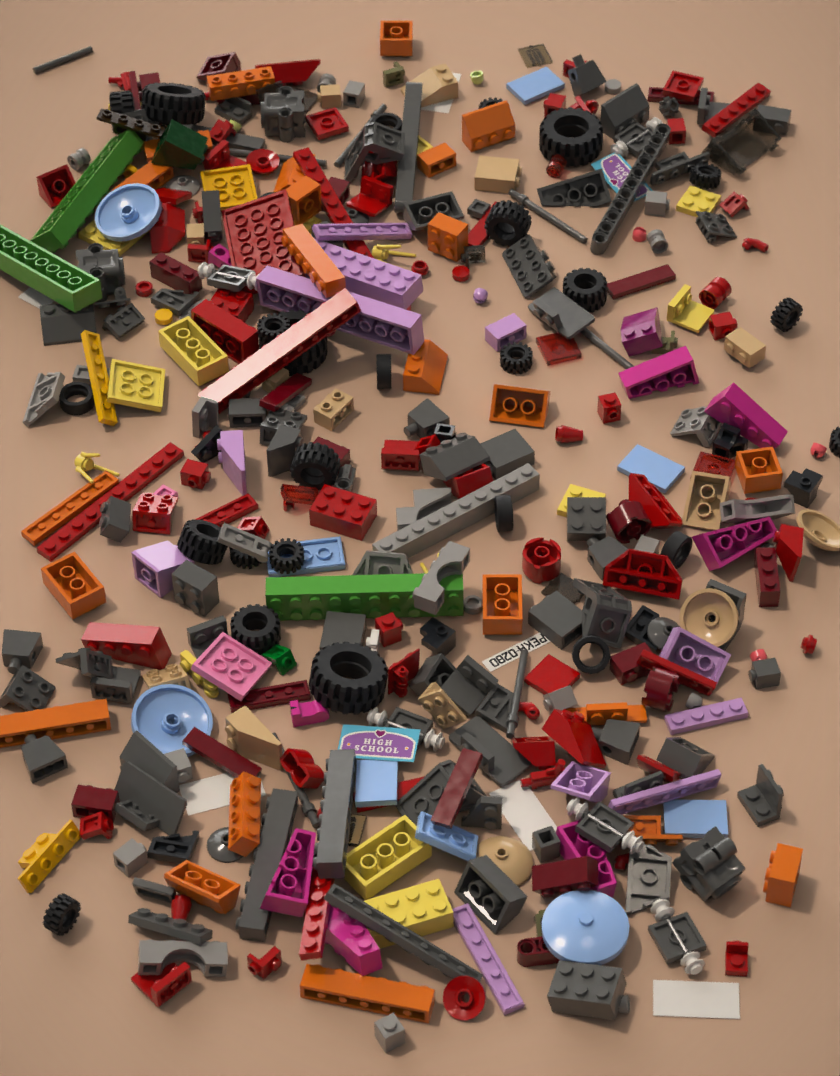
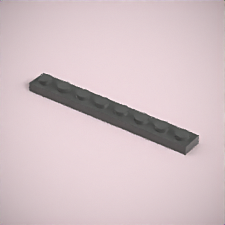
(398, 934)

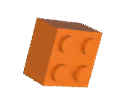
(396, 38)
(304, 199)
(447, 236)
(758, 470)
(782, 874)

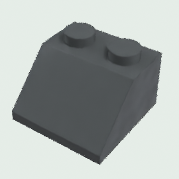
(282, 449)
(434, 669)
(684, 757)

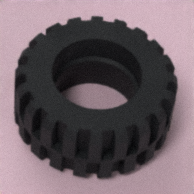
(173, 102)
(575, 123)
(312, 357)
(344, 694)

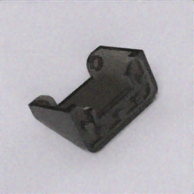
(743, 144)

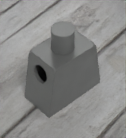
(584, 76)
(424, 418)
(603, 552)
(20, 649)
(618, 739)
(42, 757)

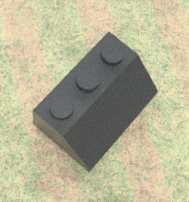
(624, 111)
(422, 211)
(65, 326)
(453, 457)
(150, 760)
(490, 893)

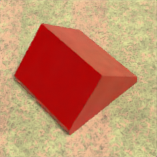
(55, 185)

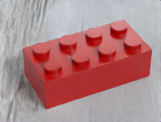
(228, 332)

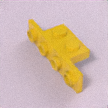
(46, 854)

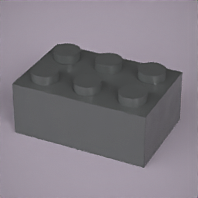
(587, 990)

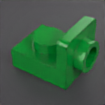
(281, 657)

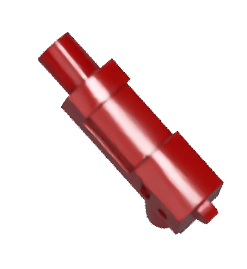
(122, 81)
(544, 777)

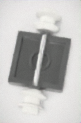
(634, 138)
(228, 277)
(404, 719)
(604, 826)
(677, 937)

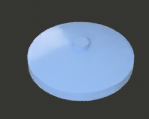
(128, 212)
(168, 714)
(585, 927)

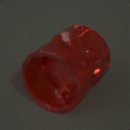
(556, 166)

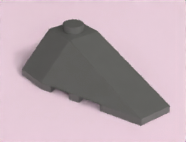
(581, 190)

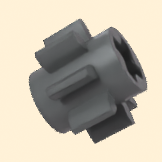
(669, 106)

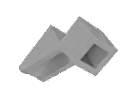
(425, 502)
(739, 511)

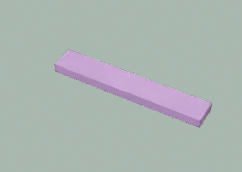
(361, 231)
(666, 792)
(487, 960)

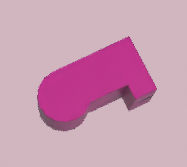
(221, 258)
(307, 713)

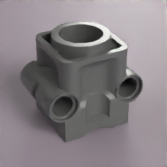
(284, 114)
(103, 265)
(710, 865)

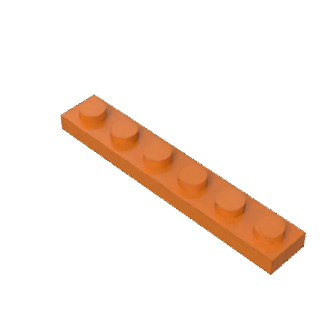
(69, 508)

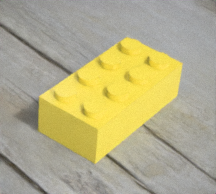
(193, 351)
(385, 858)
(418, 908)

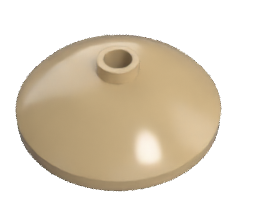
(819, 530)
(697, 612)
(516, 857)

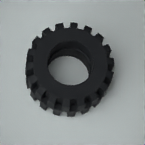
(121, 102)
(507, 222)
(586, 288)
(315, 465)
(200, 542)
(256, 618)

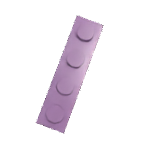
(706, 716)

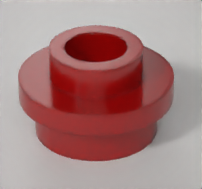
(420, 267)
(808, 644)

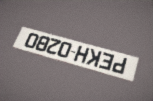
(514, 652)

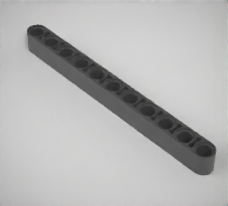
(410, 127)
(630, 189)

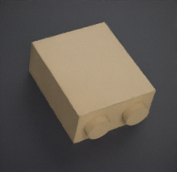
(497, 174)

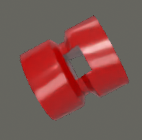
(715, 292)

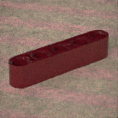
(537, 953)

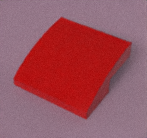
(652, 766)

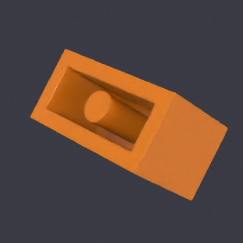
(436, 160)

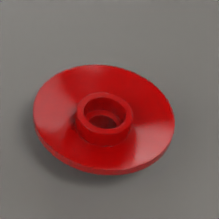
(263, 161)
(454, 995)

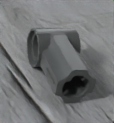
(346, 477)

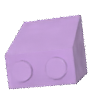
(155, 566)

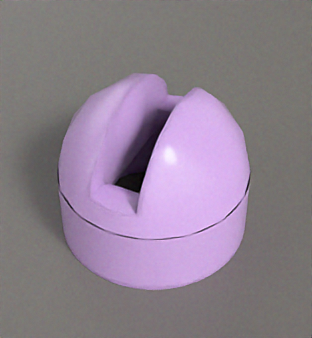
(480, 295)

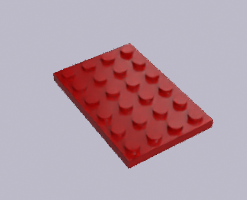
(256, 232)

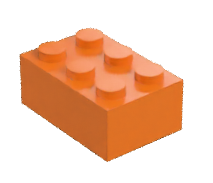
(73, 585)
(502, 604)

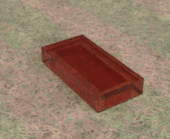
(299, 494)

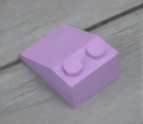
(233, 457)
(695, 654)
(583, 782)

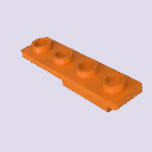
(599, 713)
(650, 829)

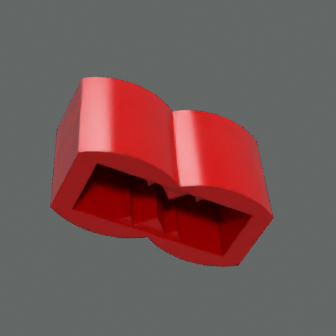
(302, 768)

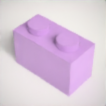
(505, 331)

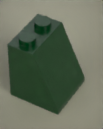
(180, 147)

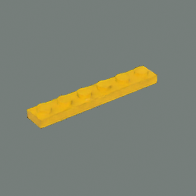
(98, 377)

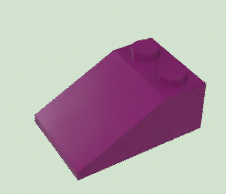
(641, 332)

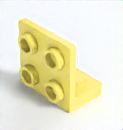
(688, 312)

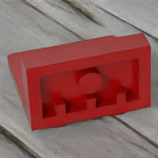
(221, 157)
(373, 197)
(400, 455)
(153, 513)
(164, 986)

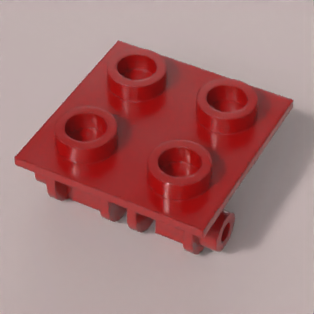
(402, 672)

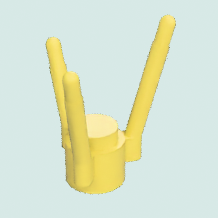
(381, 252)
(85, 463)

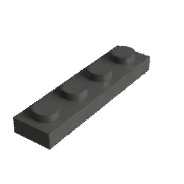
(173, 927)

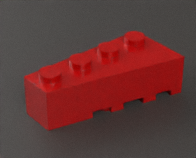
(129, 643)

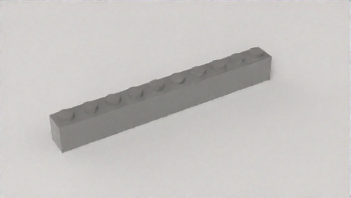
(459, 513)

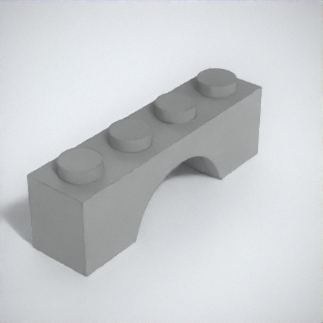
(451, 561)
(208, 956)

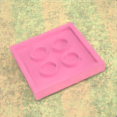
(231, 666)

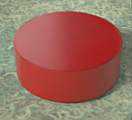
(460, 273)
(144, 288)

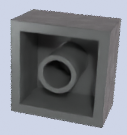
(586, 518)
(195, 588)

